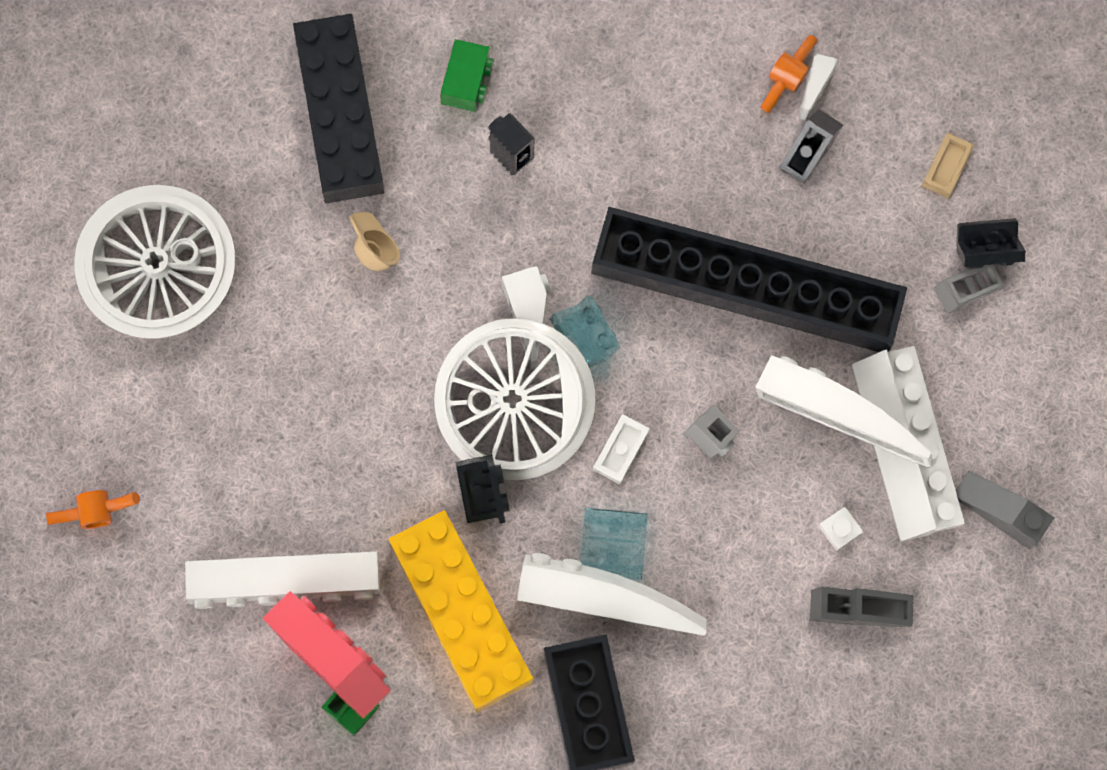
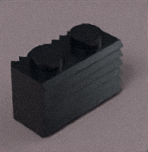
(511, 143)

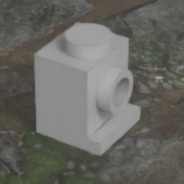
(712, 432)

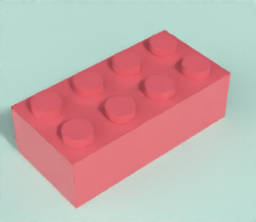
(328, 652)

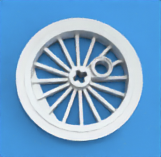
(93, 275)
(577, 396)

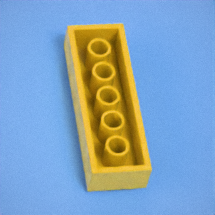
(460, 611)

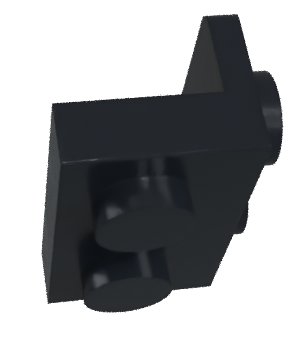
(989, 243)
(480, 489)

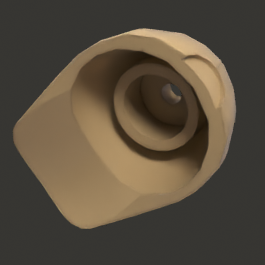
(373, 244)

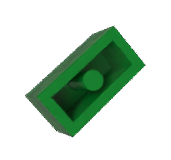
(465, 75)

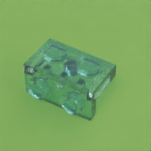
(587, 331)

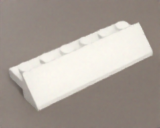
(919, 496)

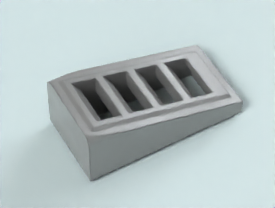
(952, 294)

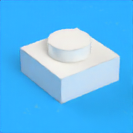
(840, 528)

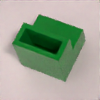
(345, 715)

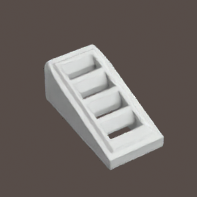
(818, 78)

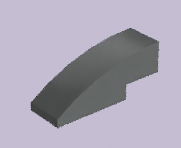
(861, 607)

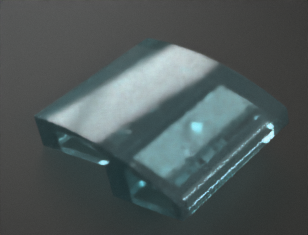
(614, 541)

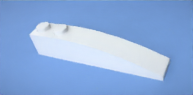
(837, 407)
(602, 593)

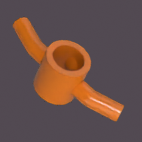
(788, 73)
(93, 509)

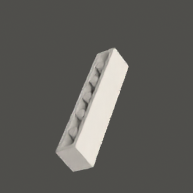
(273, 577)

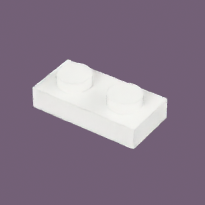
(621, 449)

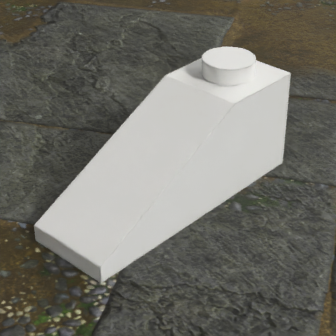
(527, 300)

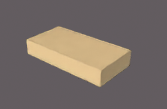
(947, 165)

